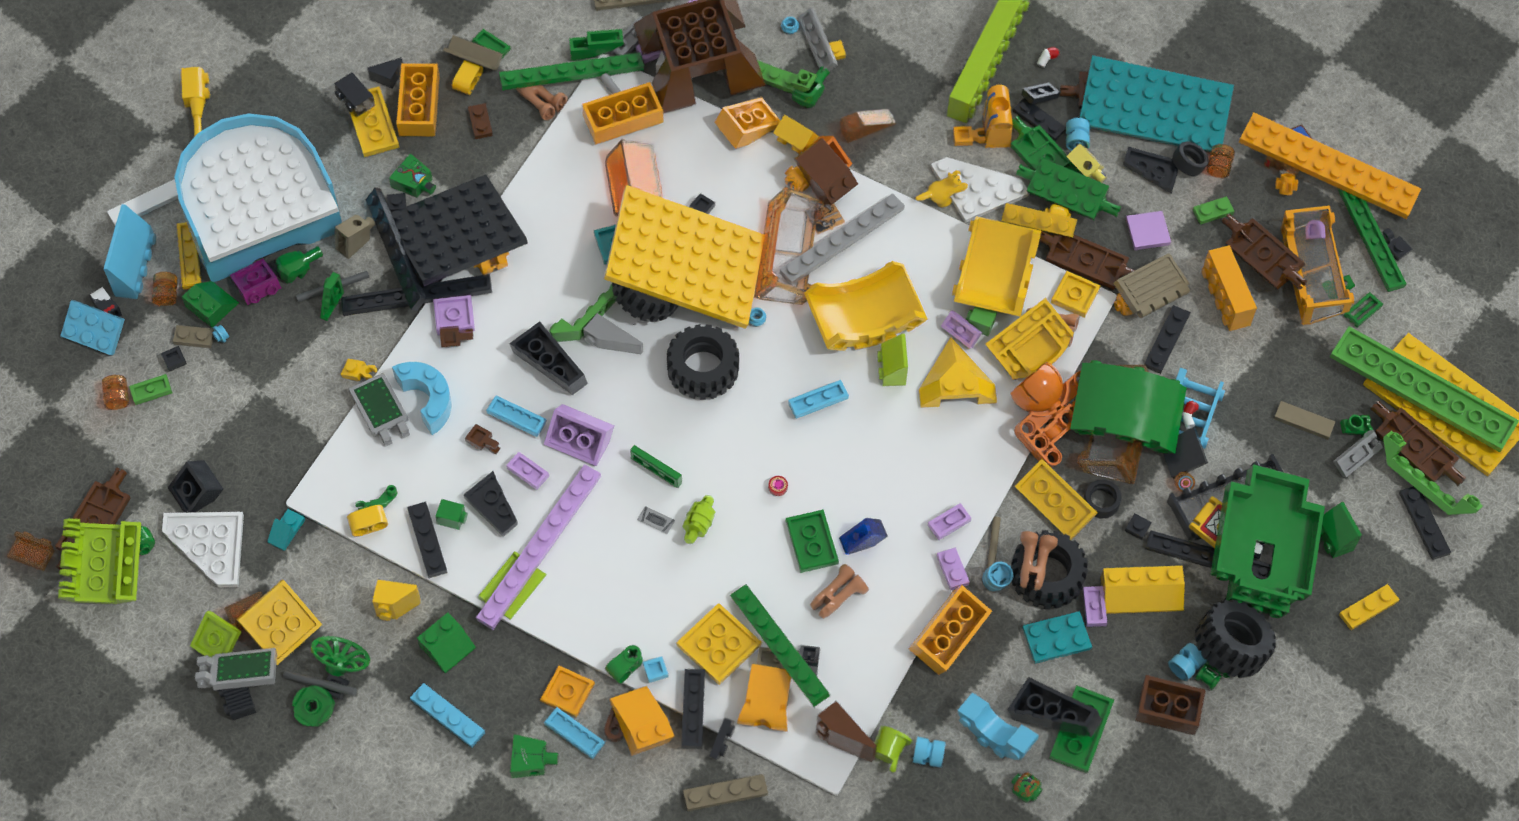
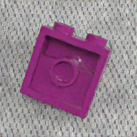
(255, 282)

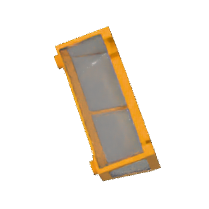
(1325, 287)

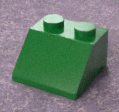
(209, 302)
(1339, 531)
(446, 642)

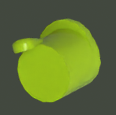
(890, 745)

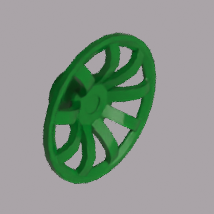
(338, 662)

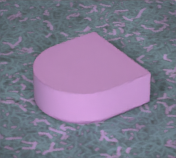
(1315, 230)

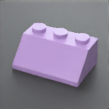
(578, 434)

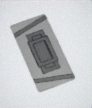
(656, 520)

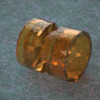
(1220, 161)
(164, 289)
(115, 392)

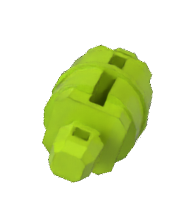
(698, 519)

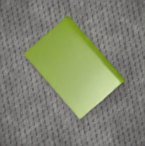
(524, 594)

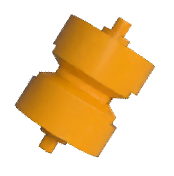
(497, 262)

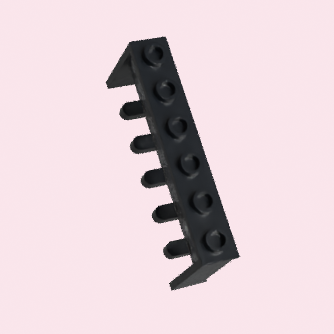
(1191, 502)

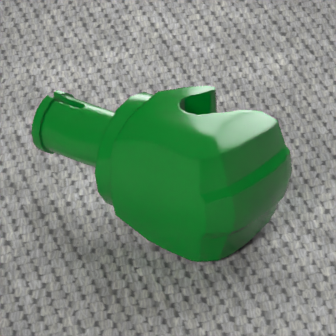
(809, 98)
(296, 264)

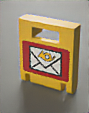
(1208, 521)

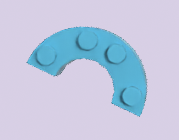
(429, 380)
(993, 731)

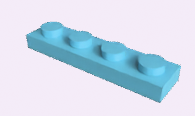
(447, 715)

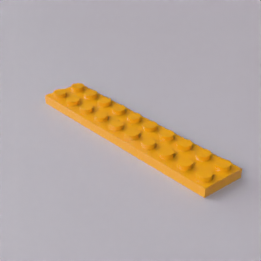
(1330, 165)

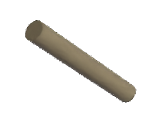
(994, 541)

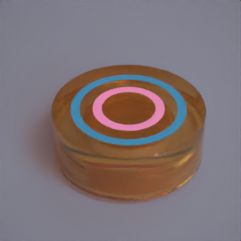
(1184, 480)

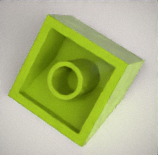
(893, 361)

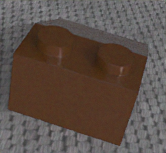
(825, 172)
(844, 733)

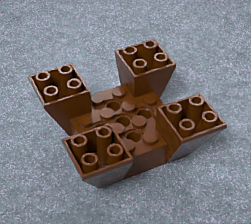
(696, 42)

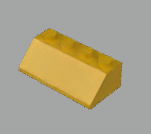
(1143, 589)

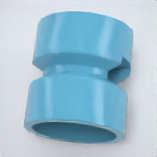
(1077, 133)
(997, 576)
(1186, 662)
(929, 752)

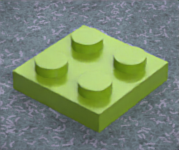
(214, 636)

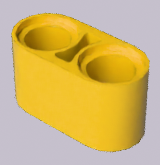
(467, 77)
(367, 520)

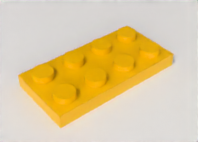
(375, 127)
(1056, 499)

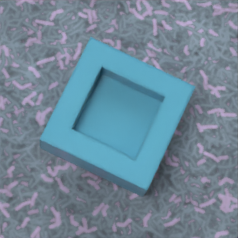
(655, 669)

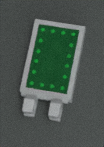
(380, 407)
(237, 669)

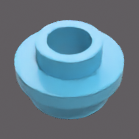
(790, 21)
(757, 312)
(220, 333)

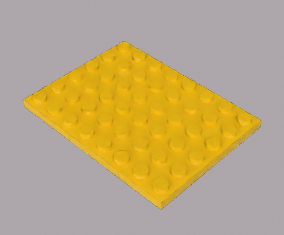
(685, 257)

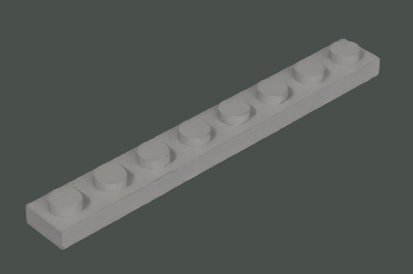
(841, 239)

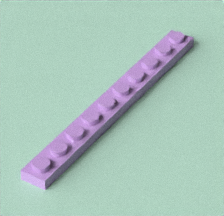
(538, 547)

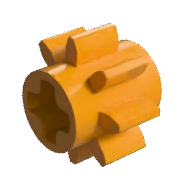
(1286, 184)

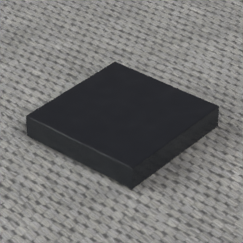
(1188, 454)

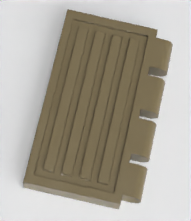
(1153, 286)

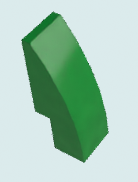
(595, 44)

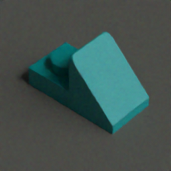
(285, 529)

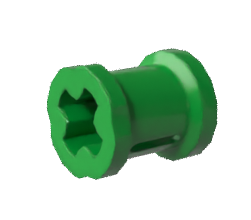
(1208, 677)

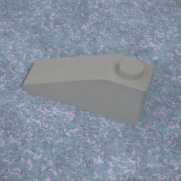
(611, 337)

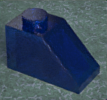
(863, 535)

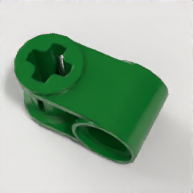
(623, 666)

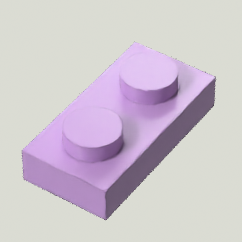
(961, 329)
(527, 470)
(949, 521)
(952, 568)
(1094, 606)

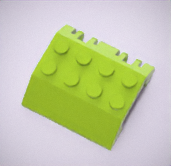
(100, 562)

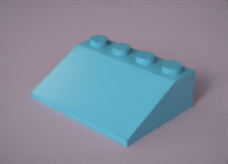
(129, 254)

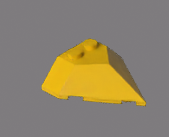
(955, 377)

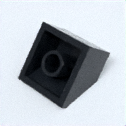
(195, 486)

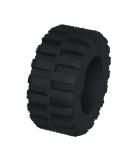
(643, 305)
(703, 340)
(1053, 592)
(1224, 651)

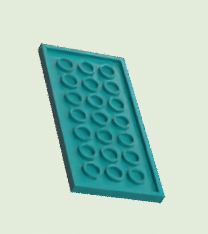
(1155, 104)

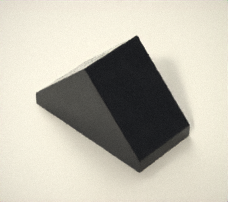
(386, 73)
(811, 656)

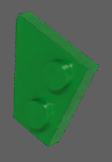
(332, 294)

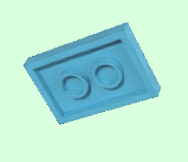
(92, 327)

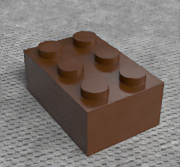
(1170, 705)

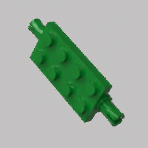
(1036, 144)
(1068, 189)

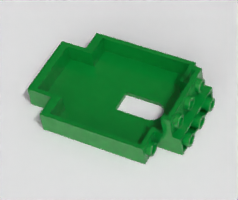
(1273, 512)

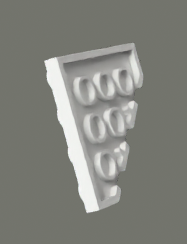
(985, 190)
(209, 541)

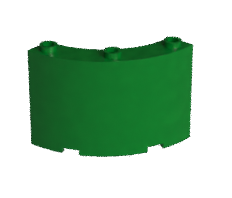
(1129, 405)

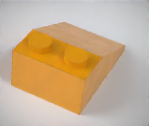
(746, 122)
(641, 720)

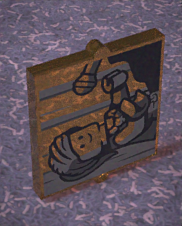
(830, 219)

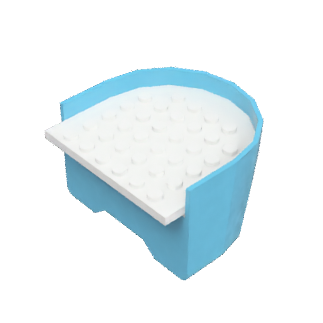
(253, 191)

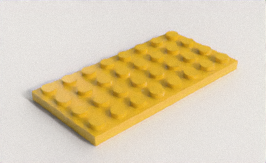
(1467, 447)

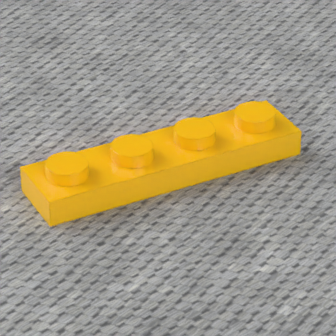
(1039, 220)

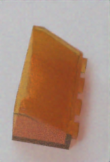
(631, 165)

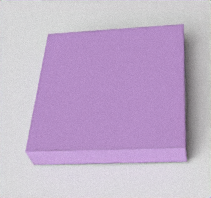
(1148, 230)
(454, 312)

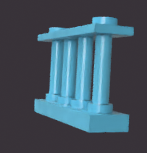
(1218, 394)

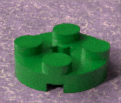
(302, 709)

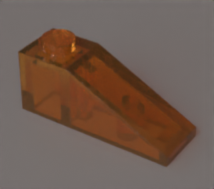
(865, 123)

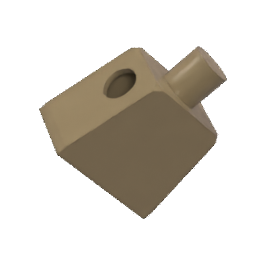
(352, 235)

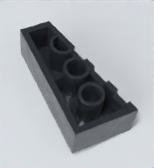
(548, 357)
(1052, 709)

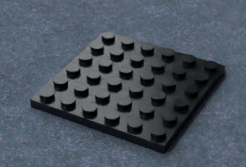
(457, 229)

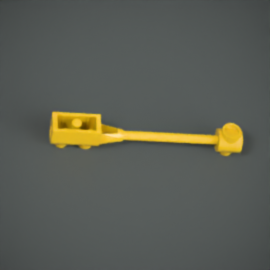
(194, 93)

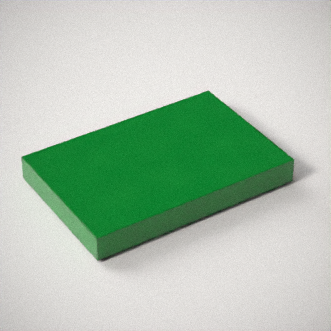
(812, 541)

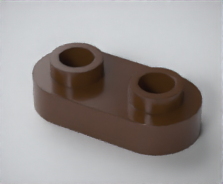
(611, 724)

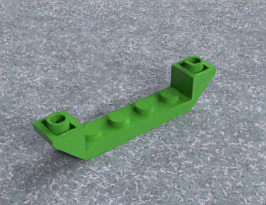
(785, 80)
(565, 332)
(1393, 445)

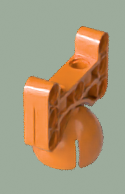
(1041, 396)

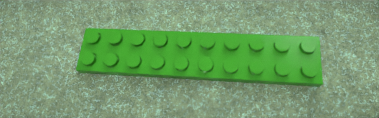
(1424, 389)

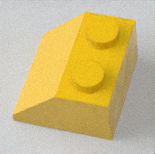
(795, 134)
(394, 599)

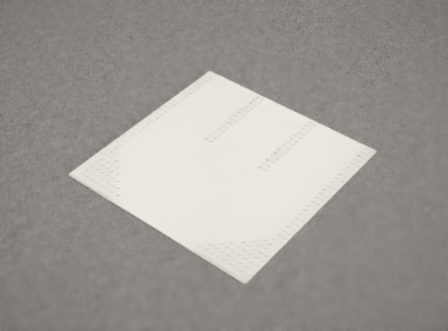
(858, 459)

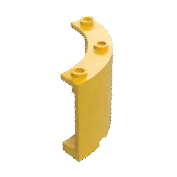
(997, 266)
(866, 308)

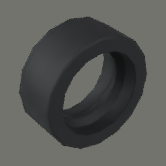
(1196, 153)
(1106, 486)

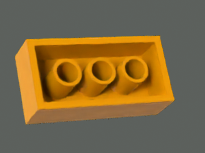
(418, 99)
(622, 113)
(1229, 288)
(950, 630)

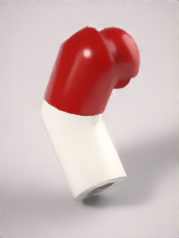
(1047, 54)
(1189, 408)

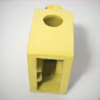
(1082, 158)

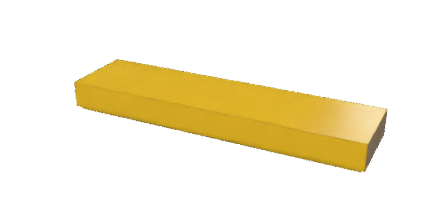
(188, 257)

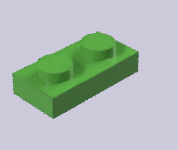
(1213, 210)
(150, 389)

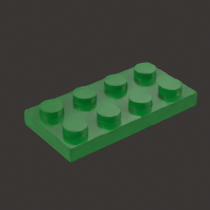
(1079, 750)

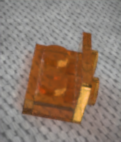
(31, 550)

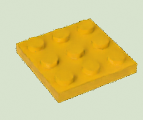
(279, 621)
(719, 643)

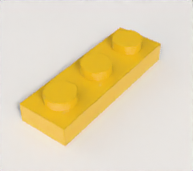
(1369, 607)

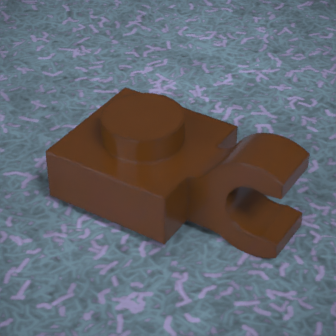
(451, 336)
(481, 438)

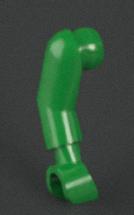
(387, 497)

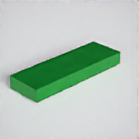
(656, 466)

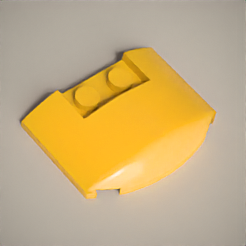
(1031, 341)

